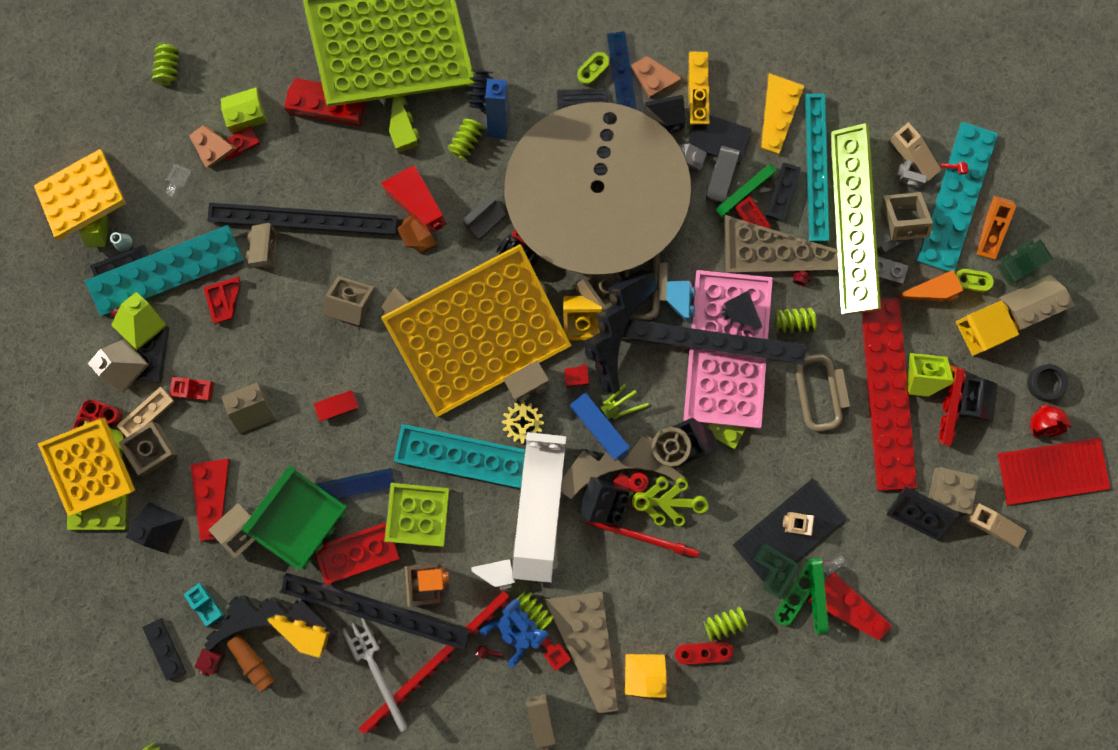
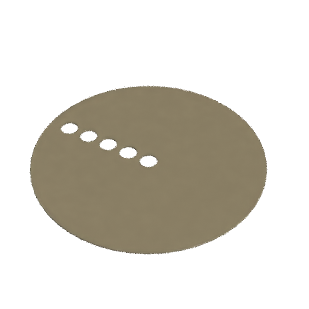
(591, 231)

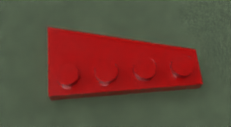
(950, 406)
(209, 492)

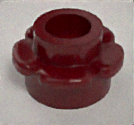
(801, 278)

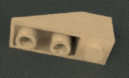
(913, 148)
(995, 525)

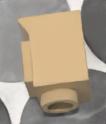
(788, 523)

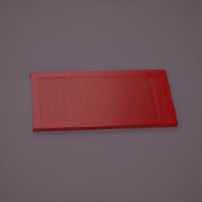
(1053, 471)

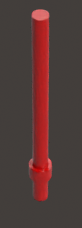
(678, 548)

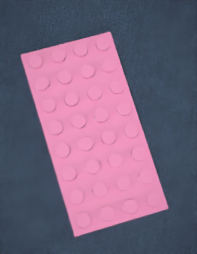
(721, 385)

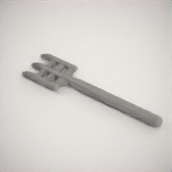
(368, 655)

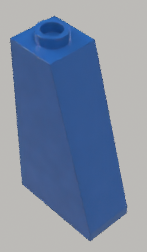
(497, 108)
(600, 428)

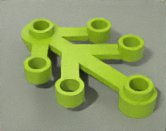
(667, 501)

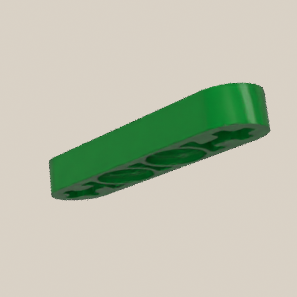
(746, 190)
(801, 593)
(818, 596)

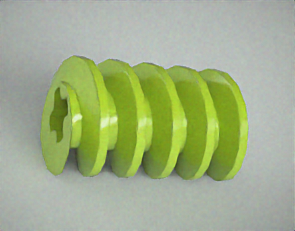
(164, 63)
(465, 138)
(795, 319)
(534, 612)
(725, 624)

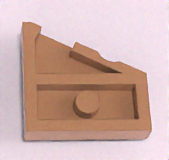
(653, 76)
(210, 146)

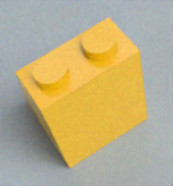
(987, 327)

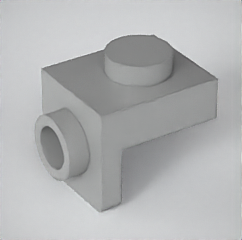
(693, 155)
(911, 178)

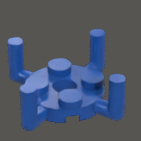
(510, 635)

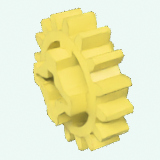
(523, 413)

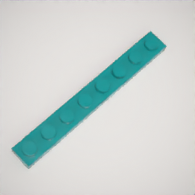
(816, 168)

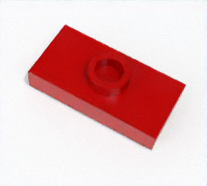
(242, 141)
(751, 213)

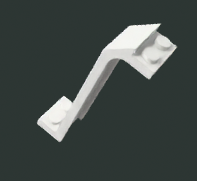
(538, 507)

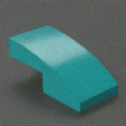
(204, 605)

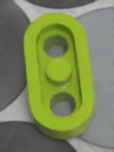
(591, 68)
(972, 280)

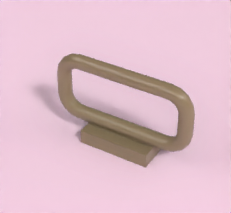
(661, 273)
(837, 388)

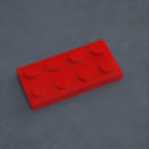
(355, 554)

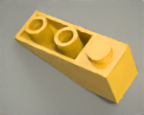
(303, 638)

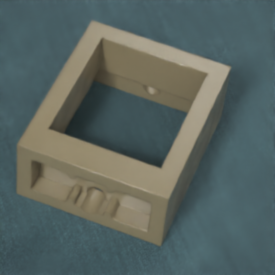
(900, 229)

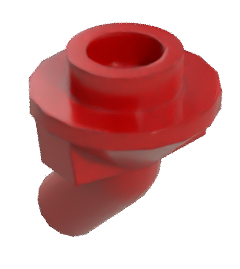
(638, 481)

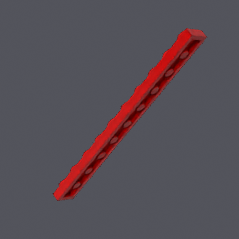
(429, 669)

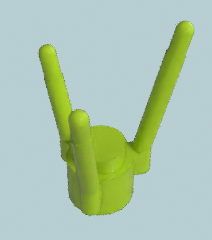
(611, 407)

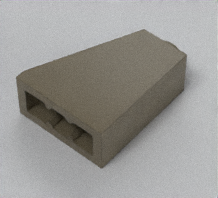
(541, 721)

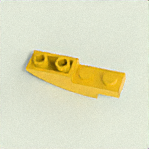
(698, 88)

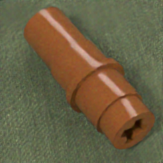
(250, 663)

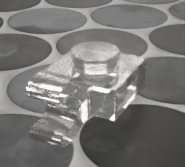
(177, 178)

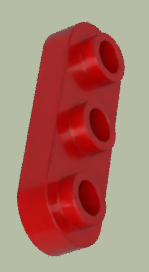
(694, 652)

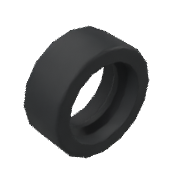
(1062, 382)

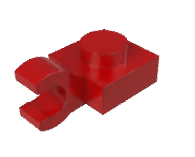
(555, 654)

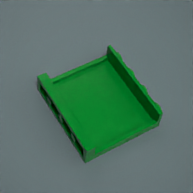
(294, 518)

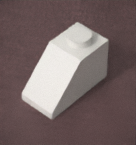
(496, 573)

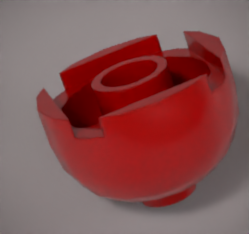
(1049, 421)

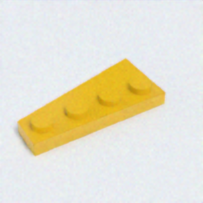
(780, 106)

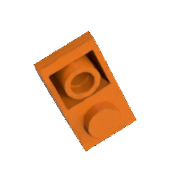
(433, 579)

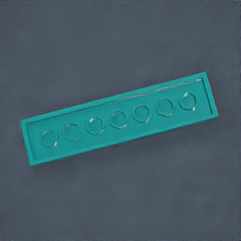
(957, 198)
(165, 269)
(460, 455)

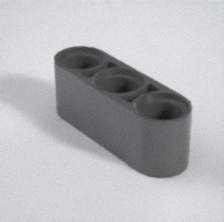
(722, 174)

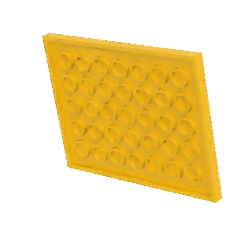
(476, 330)

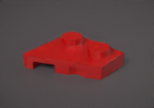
(222, 299)

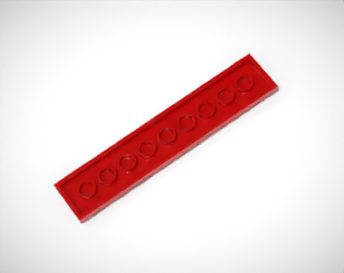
(888, 396)

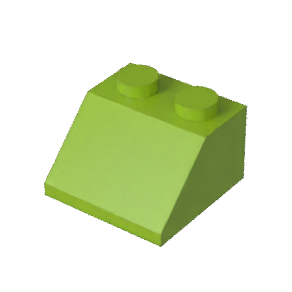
(243, 110)

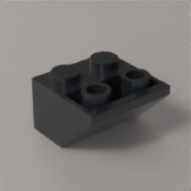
(978, 399)
(605, 502)

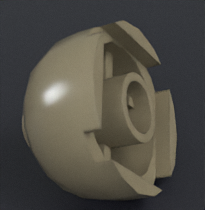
(671, 447)

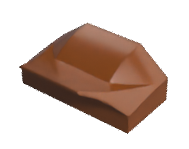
(415, 235)

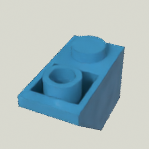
(680, 298)

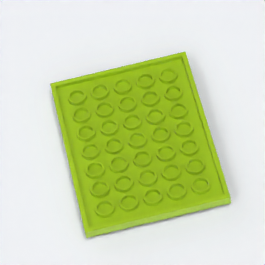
(387, 48)

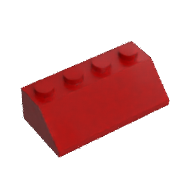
(308, 100)

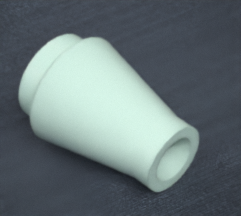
(121, 241)

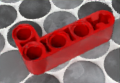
(102, 411)

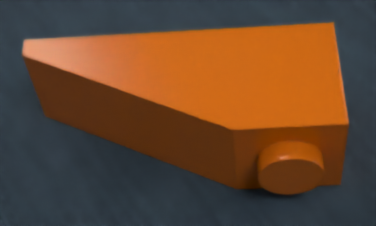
(995, 226)
(938, 289)

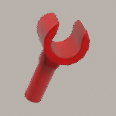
(962, 167)

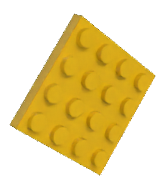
(79, 195)
(86, 466)

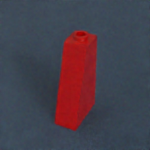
(414, 197)

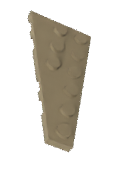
(763, 250)
(585, 633)

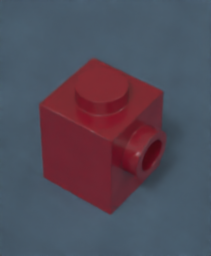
(209, 661)

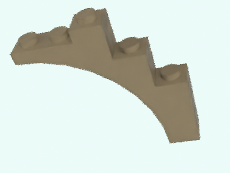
(639, 458)

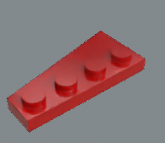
(852, 609)

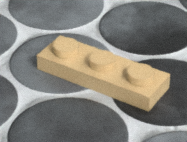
(146, 412)

